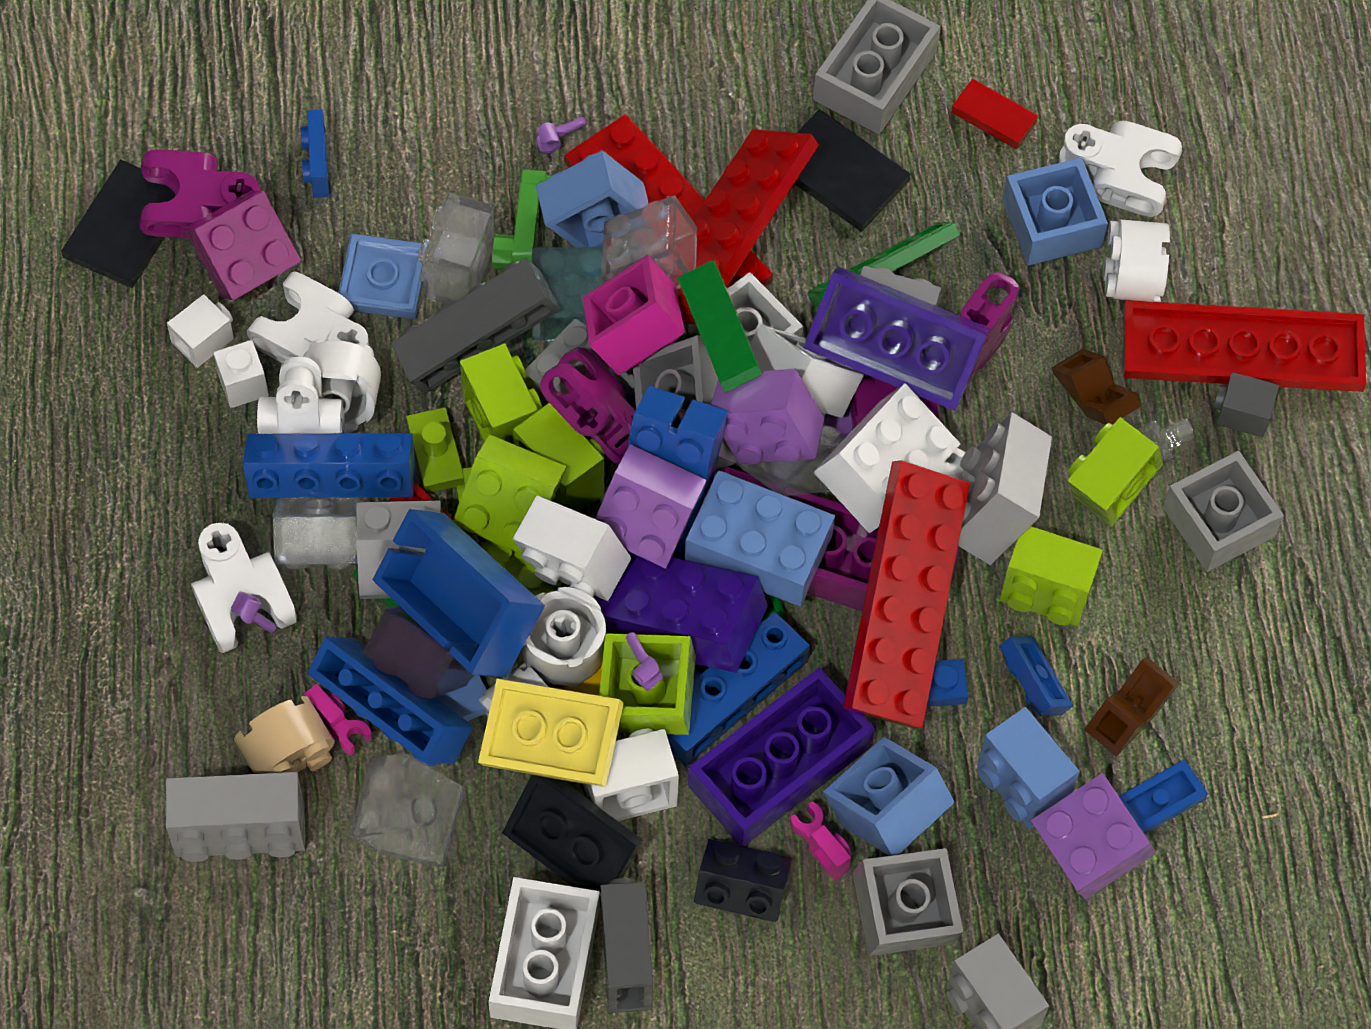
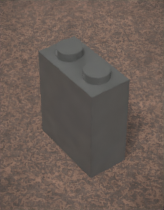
(626, 946)

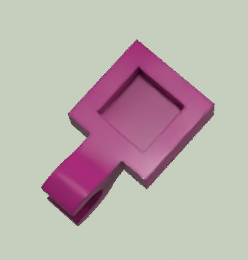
(332, 714)
(828, 849)

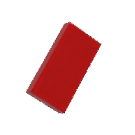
(994, 113)

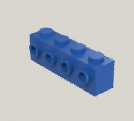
(330, 465)
(726, 697)
(417, 723)

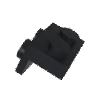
(742, 880)

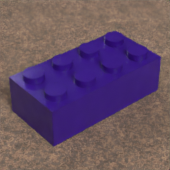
(896, 338)
(688, 599)
(780, 757)

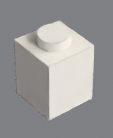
(201, 330)
(241, 373)

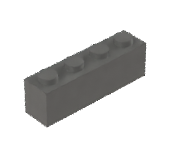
(477, 322)

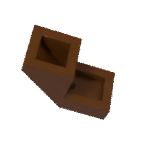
(1093, 389)
(1133, 707)

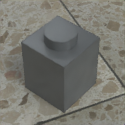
(1245, 404)

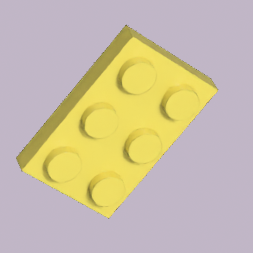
(551, 732)

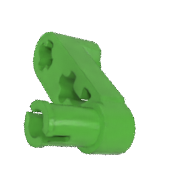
(519, 246)

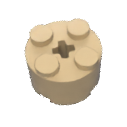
(286, 739)

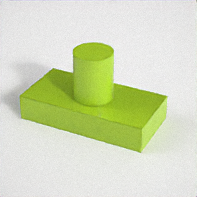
(435, 450)

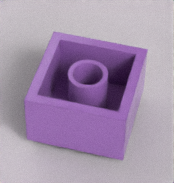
(771, 418)
(650, 504)
(1093, 836)

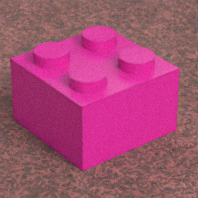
(633, 315)

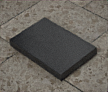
(848, 173)
(110, 233)
(571, 834)

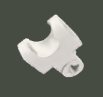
(1116, 163)
(321, 316)
(300, 403)
(232, 573)

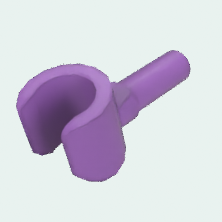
(548, 134)
(247, 608)
(647, 672)

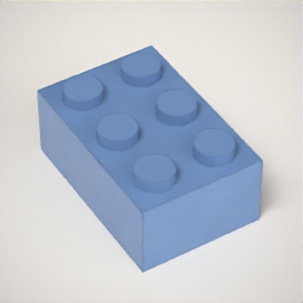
(761, 536)

